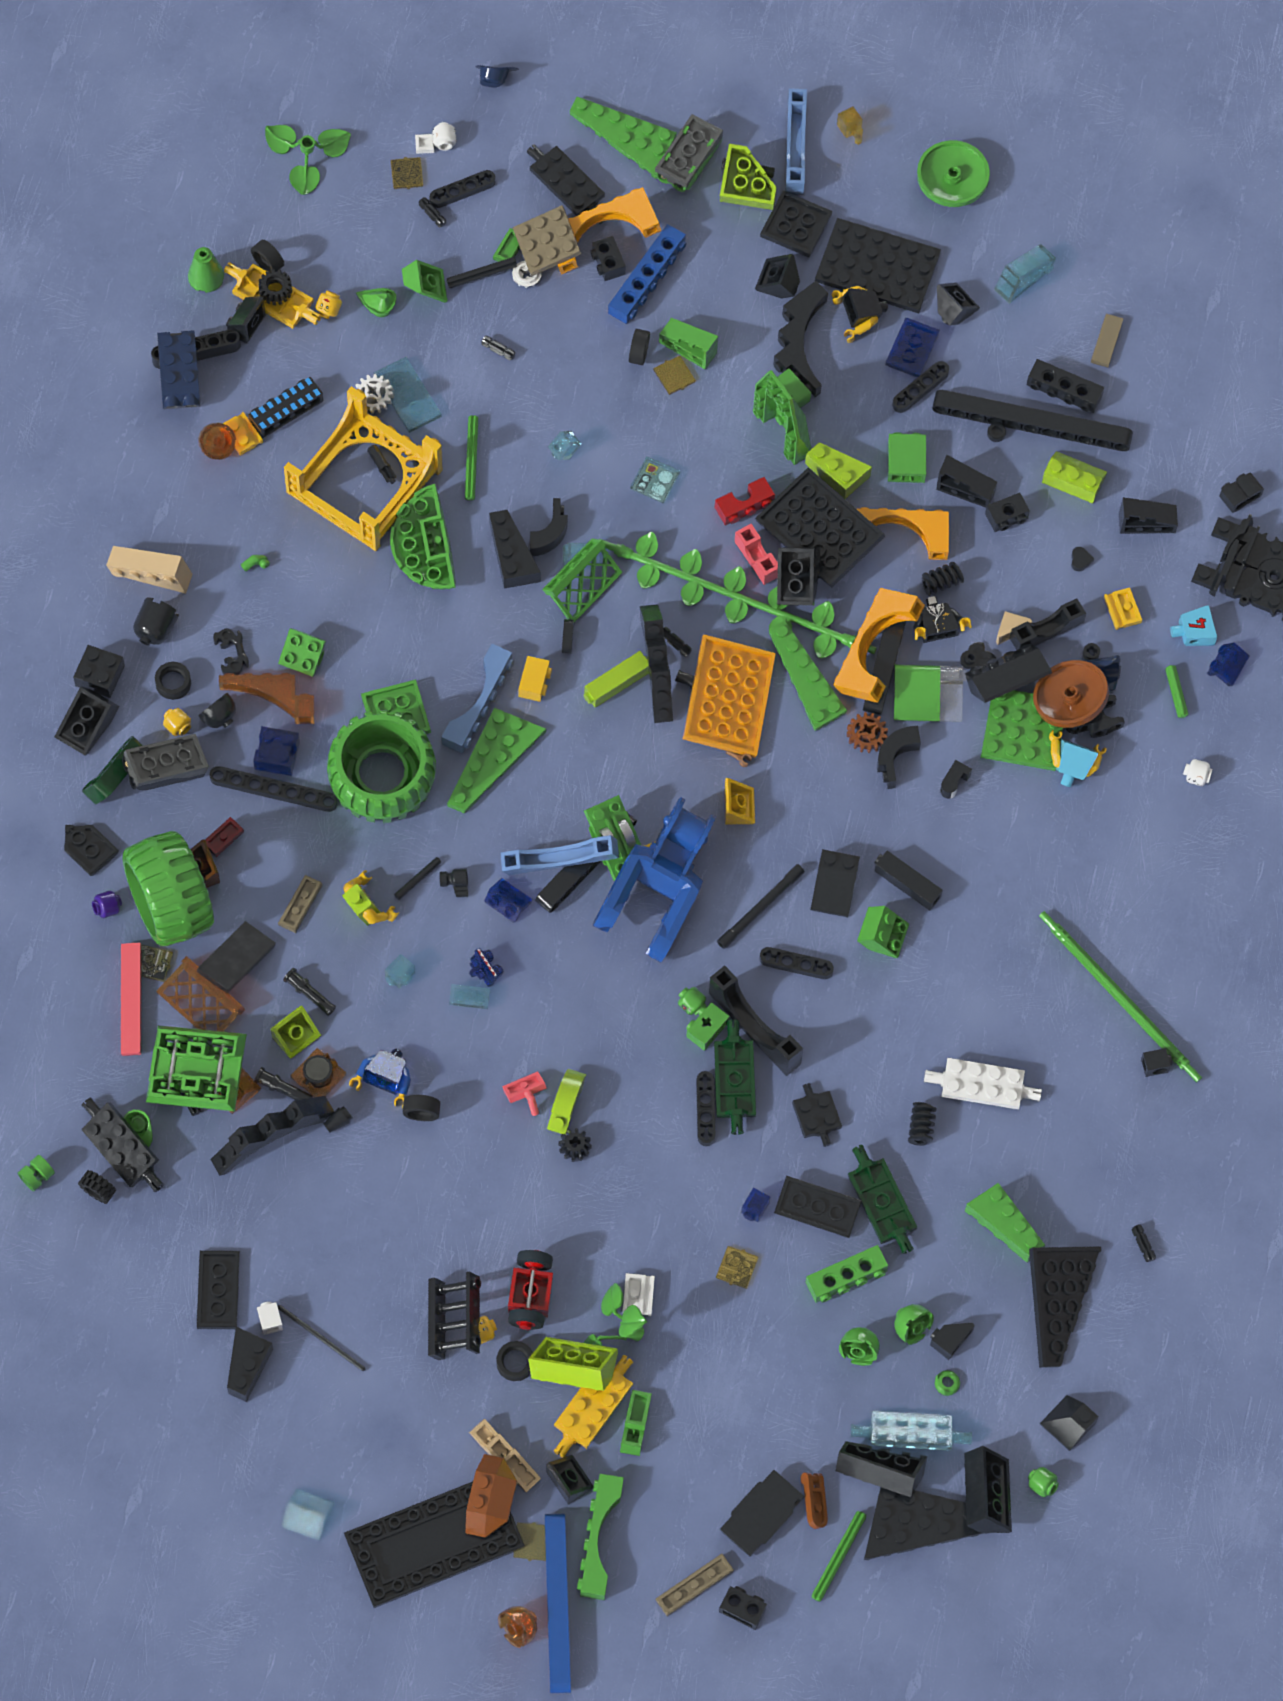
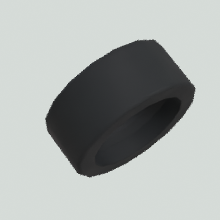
(267, 256)
(639, 346)
(175, 693)
(421, 1108)
(513, 1345)

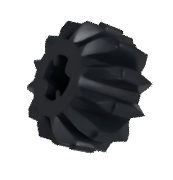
(568, 1141)

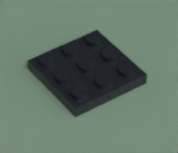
(796, 223)

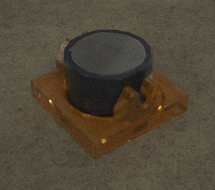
(318, 1073)

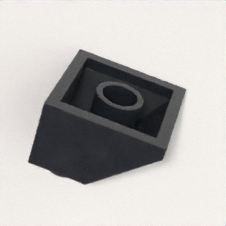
(779, 277)
(954, 303)
(1069, 1421)

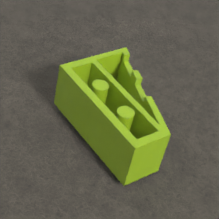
(837, 469)

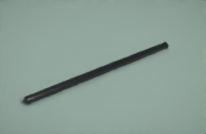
(322, 1338)

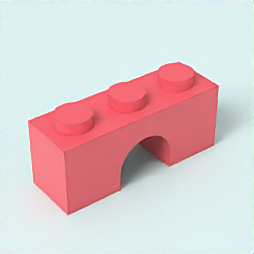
(750, 545)

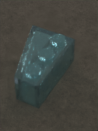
(1024, 272)

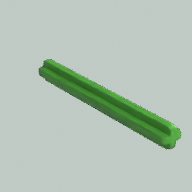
(471, 457)
(838, 1556)

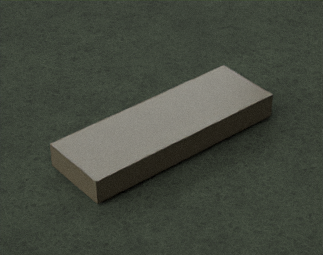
(1107, 340)
(300, 904)

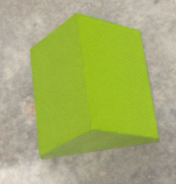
(295, 1032)

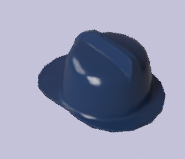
(494, 76)

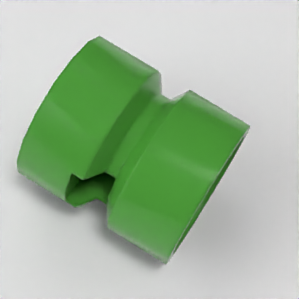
(41, 1168)

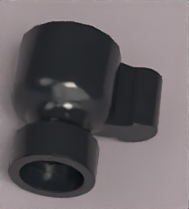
(458, 879)

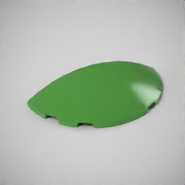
(422, 541)

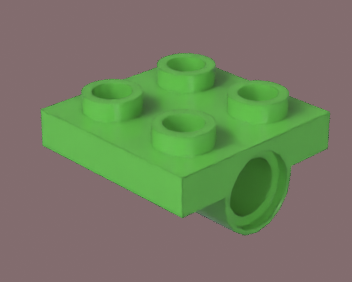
(302, 652)

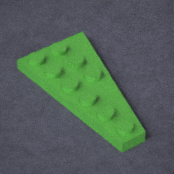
(629, 135)
(496, 751)

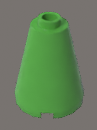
(205, 271)

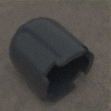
(154, 622)

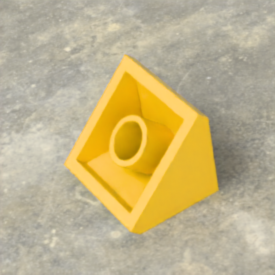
(738, 803)

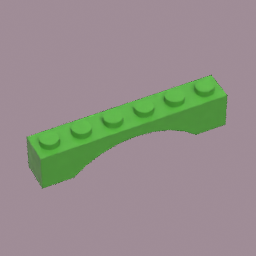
(607, 1497)

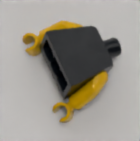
(861, 308)

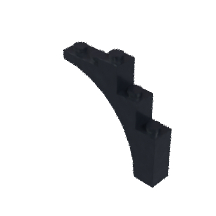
(798, 314)
(657, 662)
(271, 1127)

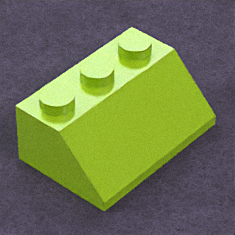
(1073, 477)

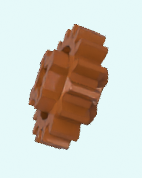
(862, 738)

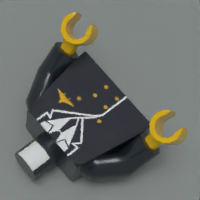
(939, 622)

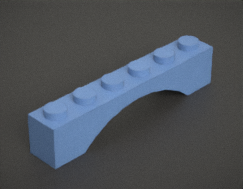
(796, 141)
(459, 731)
(533, 860)

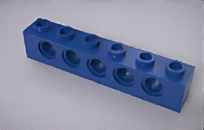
(667, 238)

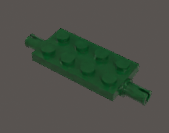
(734, 1078)
(882, 1200)

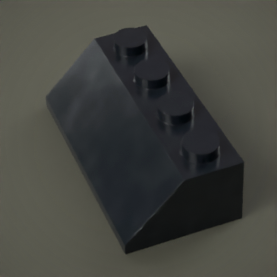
(1007, 673)
(987, 1491)

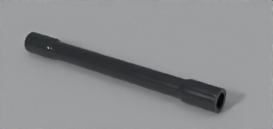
(731, 934)

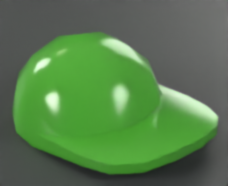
(141, 1125)

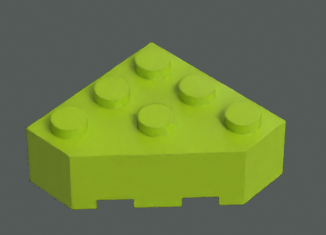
(746, 180)

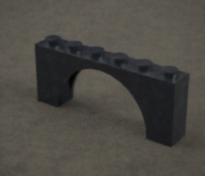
(783, 1051)

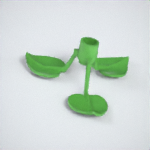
(306, 178)
(632, 1318)

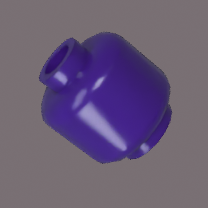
(106, 904)

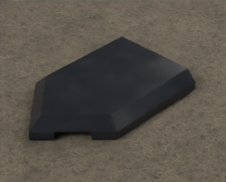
(88, 847)

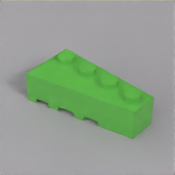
(1004, 1220)

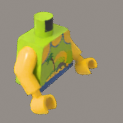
(363, 904)

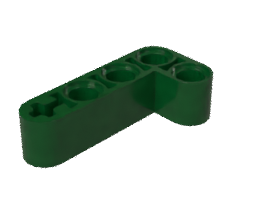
(110, 776)

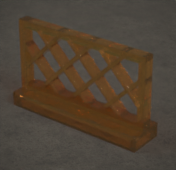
(222, 997)

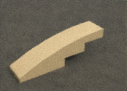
(497, 1446)

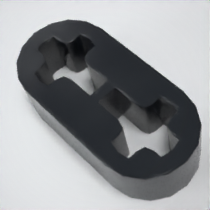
(567, 636)

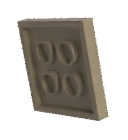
(547, 240)

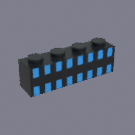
(286, 407)

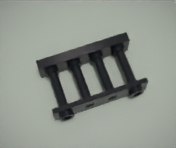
(438, 1309)

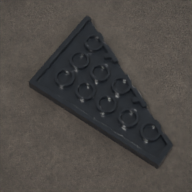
(1058, 1286)
(915, 1522)

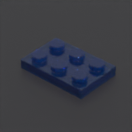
(912, 347)

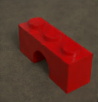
(732, 510)

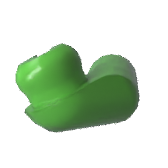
(255, 560)

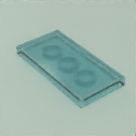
(410, 396)

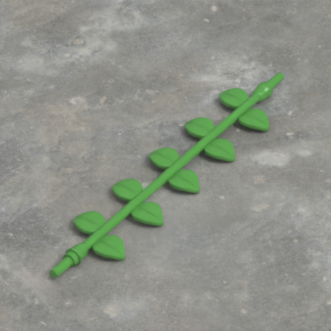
(734, 582)

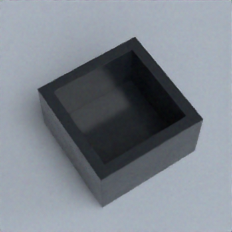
(99, 671)

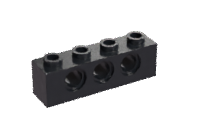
(1060, 377)

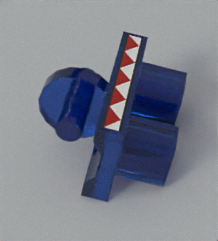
(483, 969)

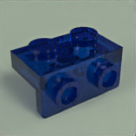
(1228, 663)
(507, 899)

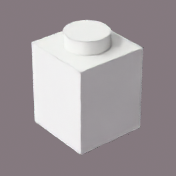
(269, 1318)

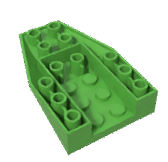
(774, 400)

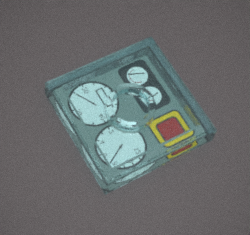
(655, 479)

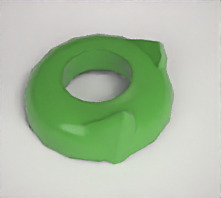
(947, 1391)

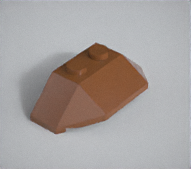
(490, 1496)

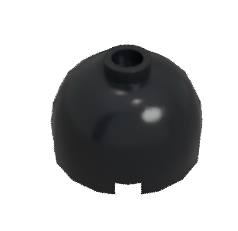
(219, 712)

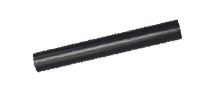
(417, 878)

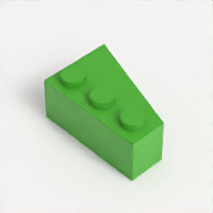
(689, 342)

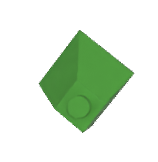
(425, 280)

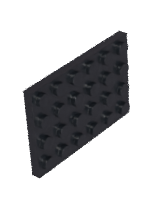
(878, 262)
(818, 517)

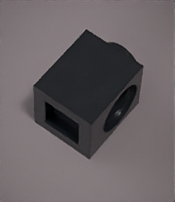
(1156, 1062)

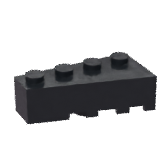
(881, 1467)

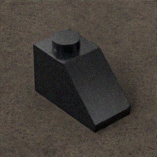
(950, 1338)

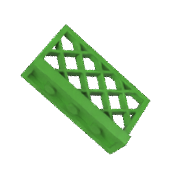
(575, 567)

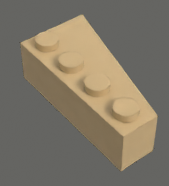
(150, 568)

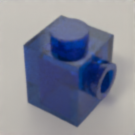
(755, 1205)

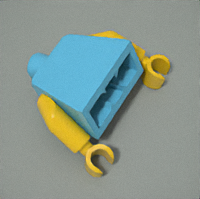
(1074, 759)

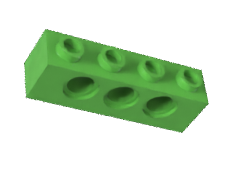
(871, 1257)

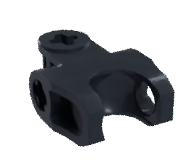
(1101, 724)

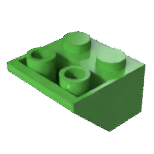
(883, 931)

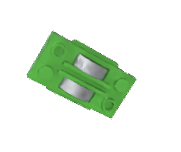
(612, 819)

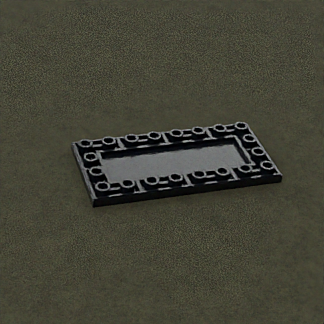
(424, 1546)

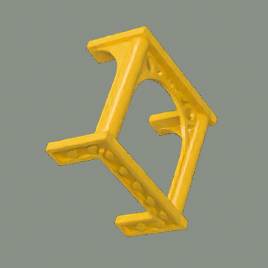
(355, 417)

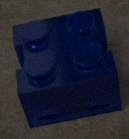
(276, 751)

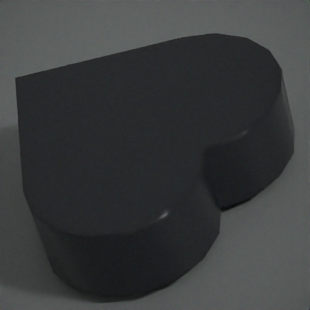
(1080, 559)

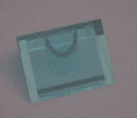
(307, 1514)

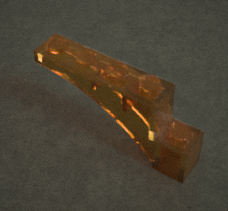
(276, 689)

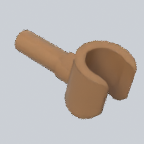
(740, 758)

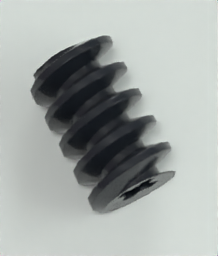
(940, 577)
(921, 1123)

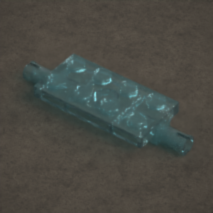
(911, 1431)

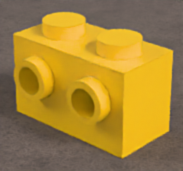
(534, 678)

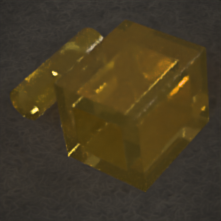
(850, 124)

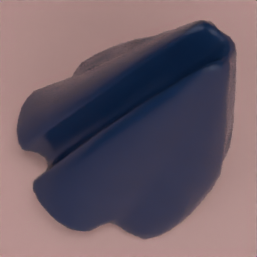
(1110, 667)

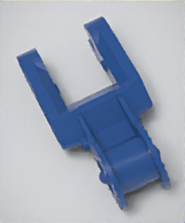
(666, 869)

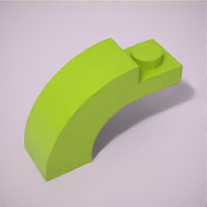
(565, 1101)

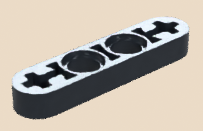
(460, 185)
(920, 386)
(797, 960)
(705, 1108)

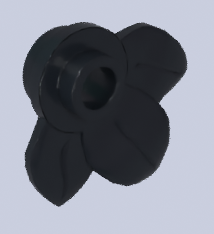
(977, 654)

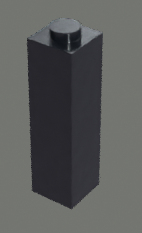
(908, 880)

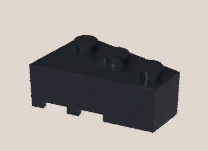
(965, 482)
(1147, 517)
(247, 1363)

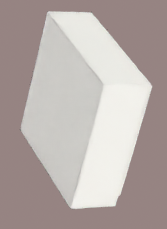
(424, 143)

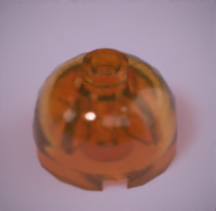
(217, 440)
(519, 1625)

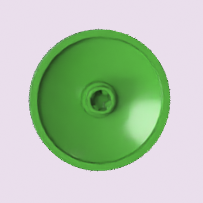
(953, 173)

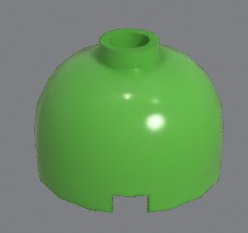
(912, 1322)
(860, 1346)

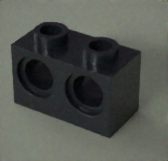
(611, 257)
(740, 1611)

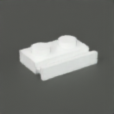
(639, 1292)

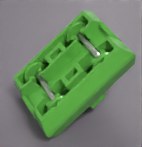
(197, 1069)

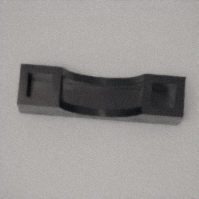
(1065, 618)

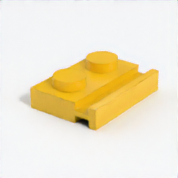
(245, 433)
(1123, 608)

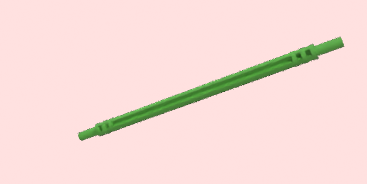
(1118, 994)

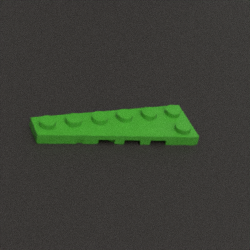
(812, 688)

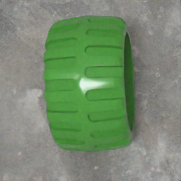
(358, 742)
(168, 888)

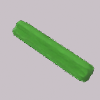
(1176, 691)

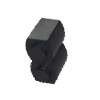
(1241, 492)

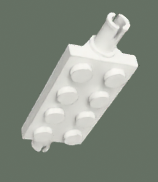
(983, 1083)

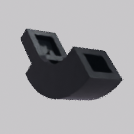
(550, 537)

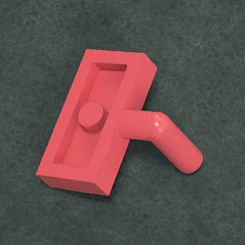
(525, 1088)

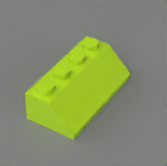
(573, 1363)

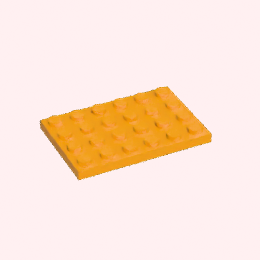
(729, 696)

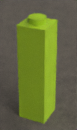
(616, 679)

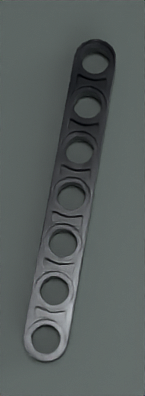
(280, 795)

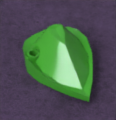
(378, 301)

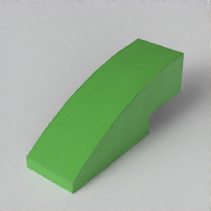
(635, 1422)

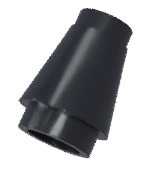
(338, 1119)

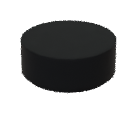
(996, 432)

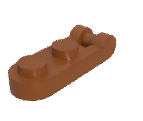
(815, 1499)

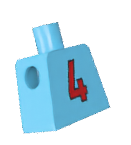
(1196, 628)

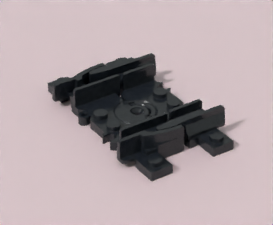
(1260, 558)

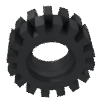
(275, 277)
(97, 1186)

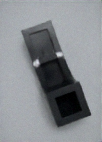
(898, 742)

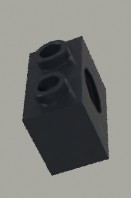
(1015, 505)

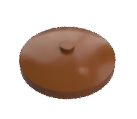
(1071, 694)

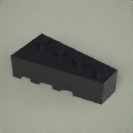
(513, 555)

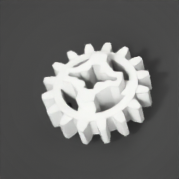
(376, 386)

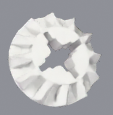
(518, 275)

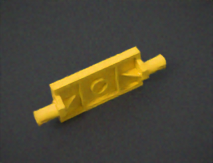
(288, 312)
(591, 1410)

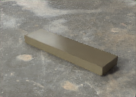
(694, 1585)

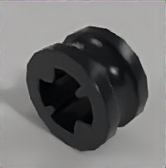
(1096, 650)

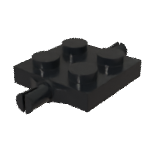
(817, 1114)

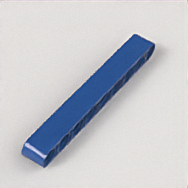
(557, 1603)

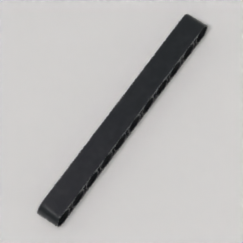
(1032, 420)

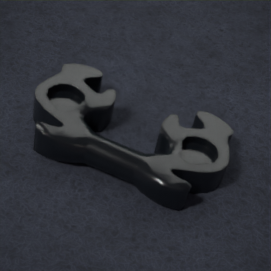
(227, 636)

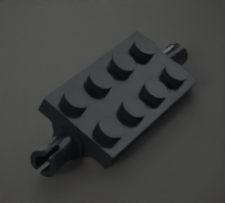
(565, 180)
(120, 1145)

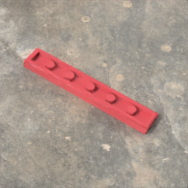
(131, 998)

